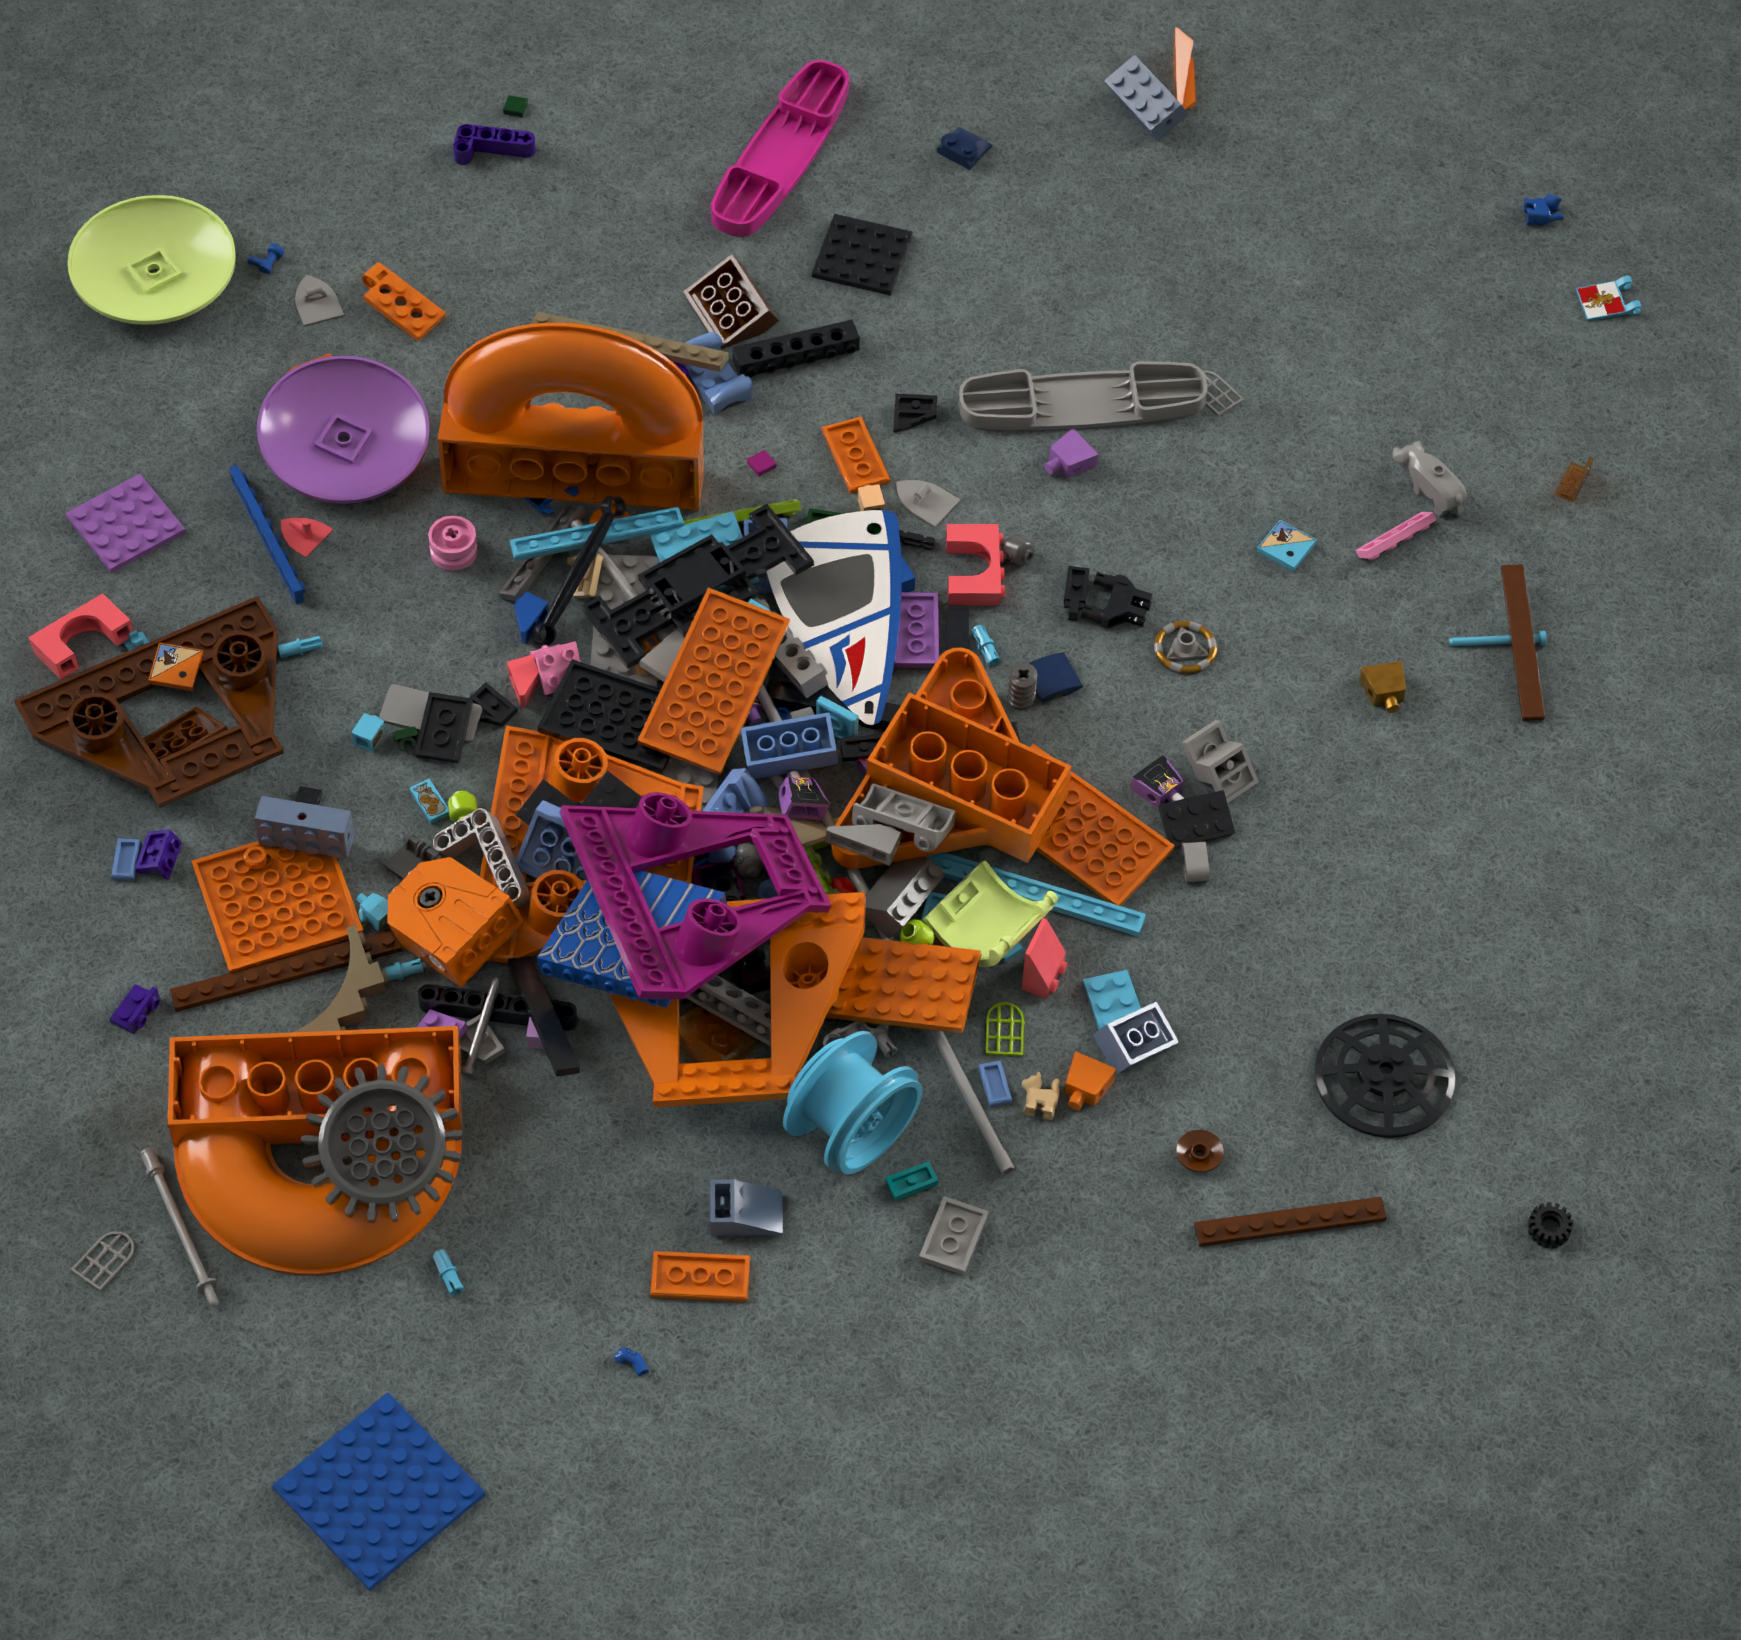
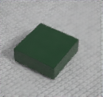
(515, 106)

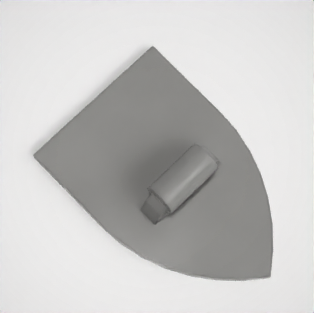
(316, 301)
(926, 500)

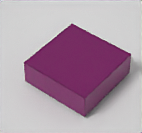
(761, 463)

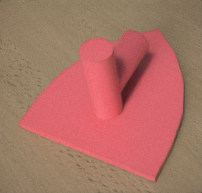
(304, 534)

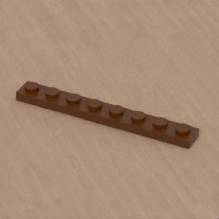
(1290, 1221)

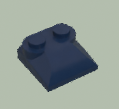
(963, 147)

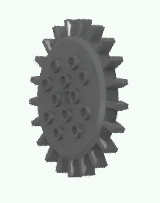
(348, 1117)

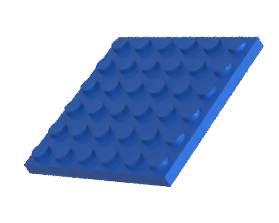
(378, 1491)

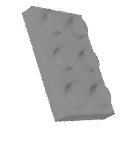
(953, 1236)

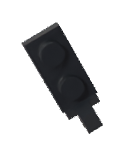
(1076, 590)

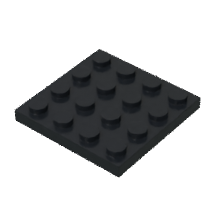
(862, 254)

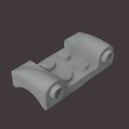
(925, 819)

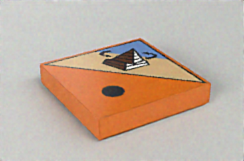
(175, 667)

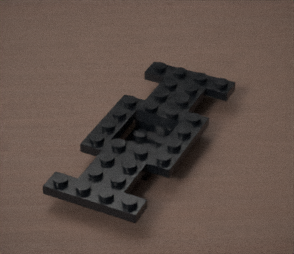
(688, 576)

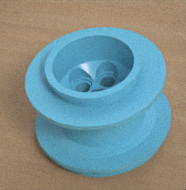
(852, 1102)

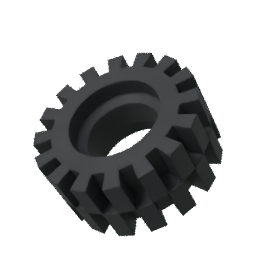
(1556, 1214)

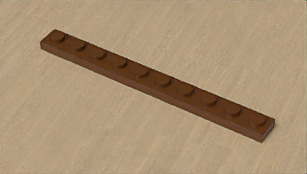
(279, 972)

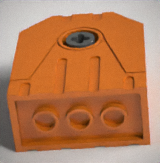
(451, 917)

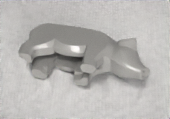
(1432, 479)

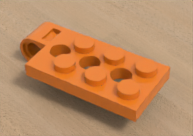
(380, 278)

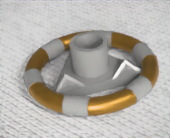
(1185, 647)

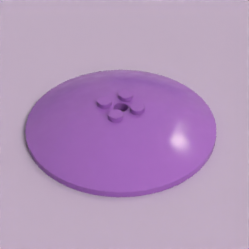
(337, 399)

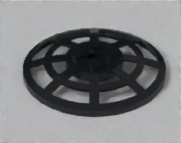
(1384, 1084)

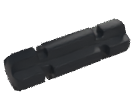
(917, 540)

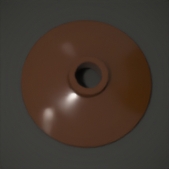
(1202, 1142)

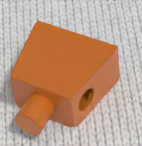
(1087, 1081)

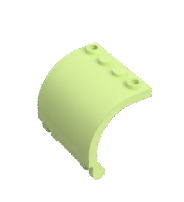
(986, 915)

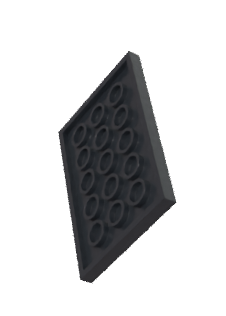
(604, 710)

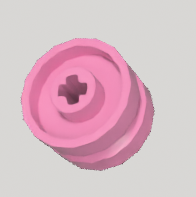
(453, 543)

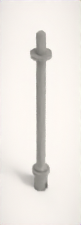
(155, 1171)

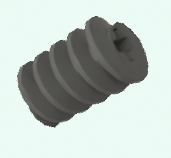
(1022, 685)

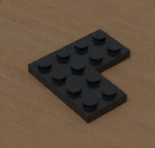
(606, 793)

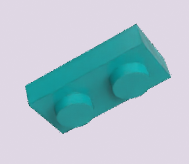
(911, 1181)

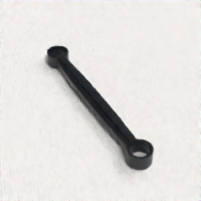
(578, 570)

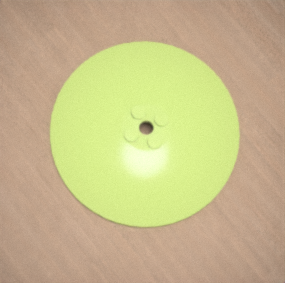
(130, 238)

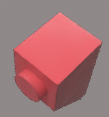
(524, 678)

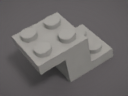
(1220, 761)

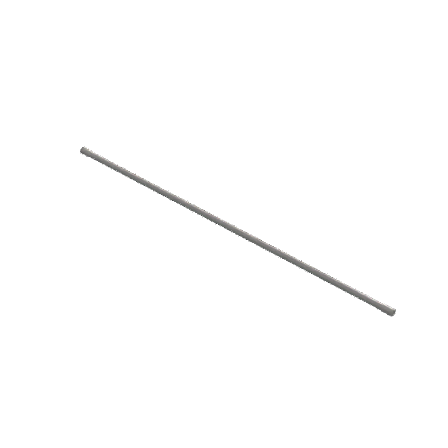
(999, 1154)

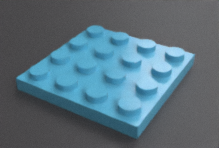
(722, 527)

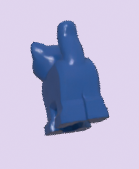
(1539, 210)

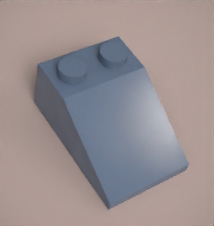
(1135, 1038)

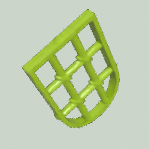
(1010, 1036)

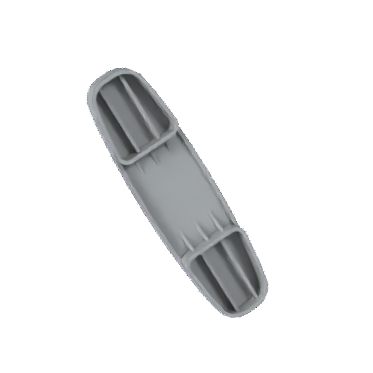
(1082, 398)

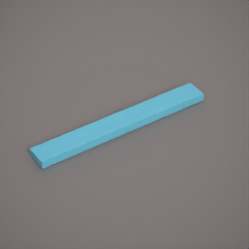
(575, 537)

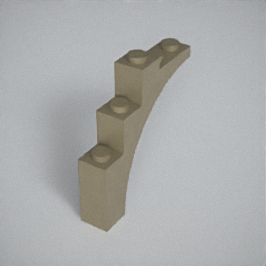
(362, 981)

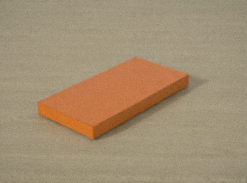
(855, 454)
(700, 1276)

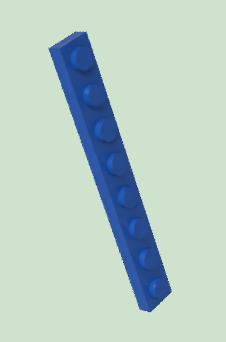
(265, 529)

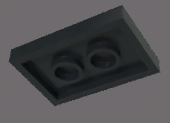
(443, 727)
(1197, 818)

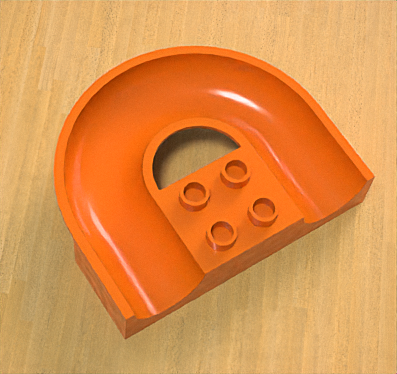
(508, 448)
(254, 1091)

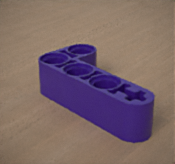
(491, 140)

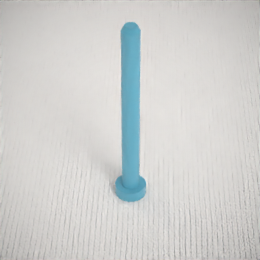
(1493, 640)

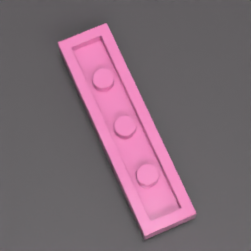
(1399, 533)

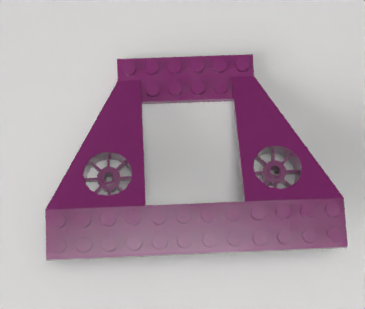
(713, 936)

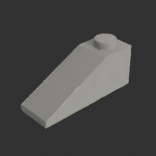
(866, 840)

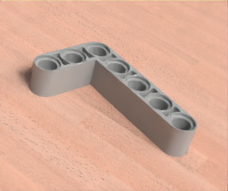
(499, 847)

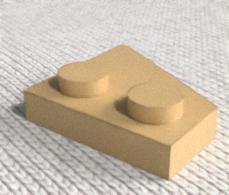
(588, 585)

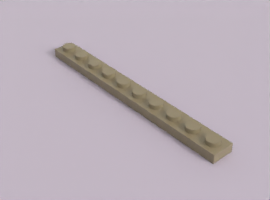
(673, 350)

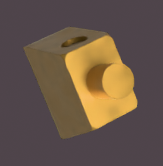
(1384, 684)

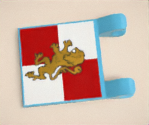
(1606, 301)

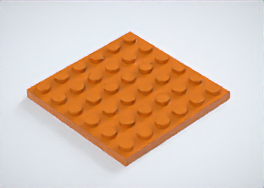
(275, 910)

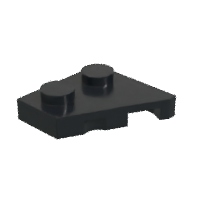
(913, 410)
(495, 707)

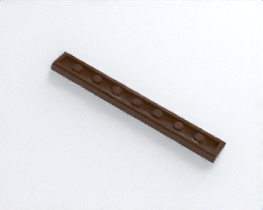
(1522, 642)

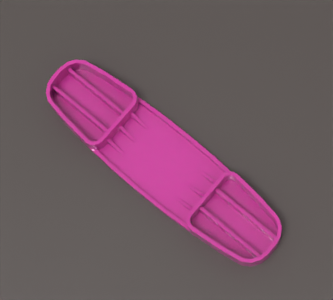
(780, 149)

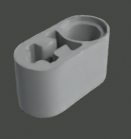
(1195, 862)

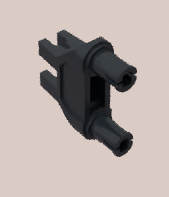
(1124, 604)

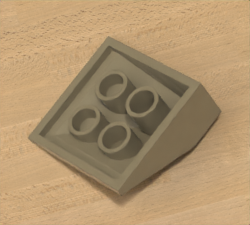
(808, 831)

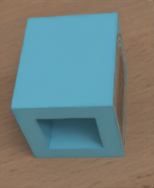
(368, 732)

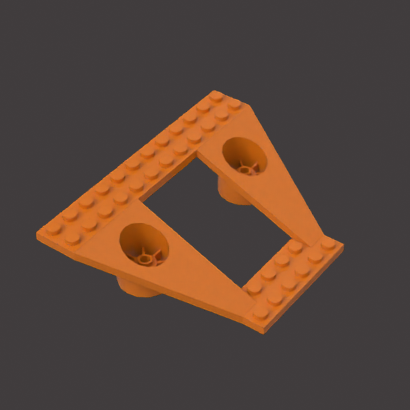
(523, 764)
(806, 976)

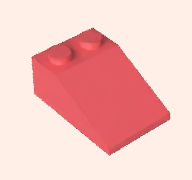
(1043, 962)

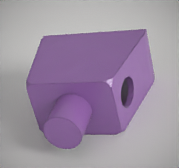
(1071, 455)

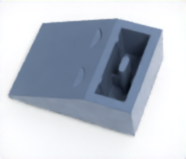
(744, 1209)

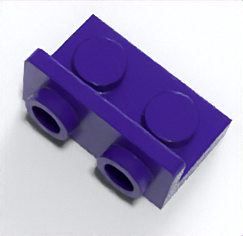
(159, 853)
(135, 1008)

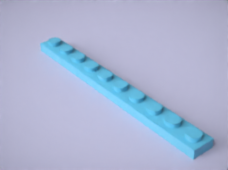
(1069, 902)

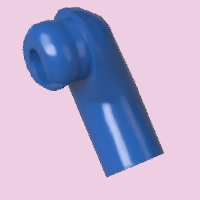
(633, 1357)

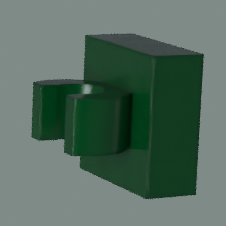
(405, 735)

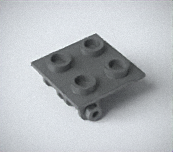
(410, 855)

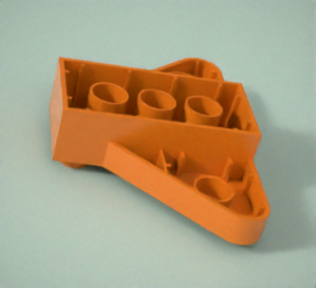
(963, 754)

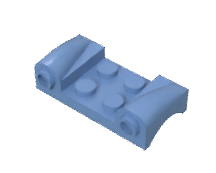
(716, 387)
(735, 795)

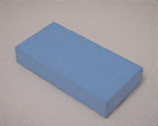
(126, 859)
(995, 1083)

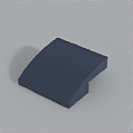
(1055, 676)

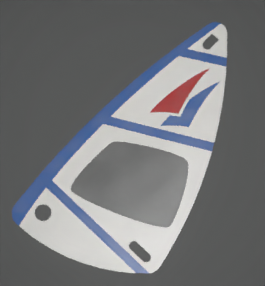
(847, 604)

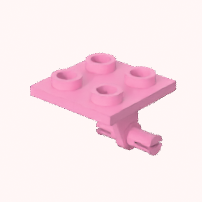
(553, 663)

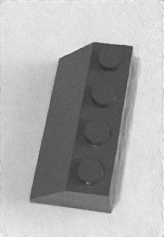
(901, 893)

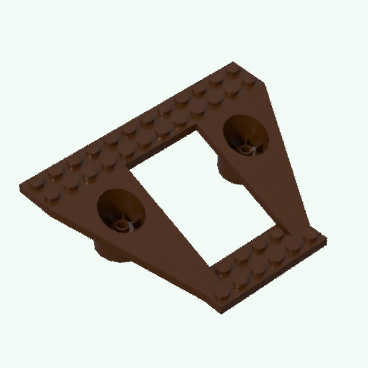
(90, 698)

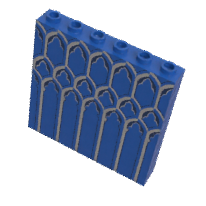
(584, 948)

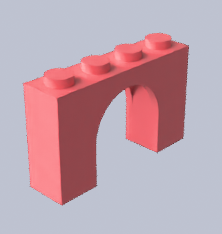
(984, 542)
(95, 615)

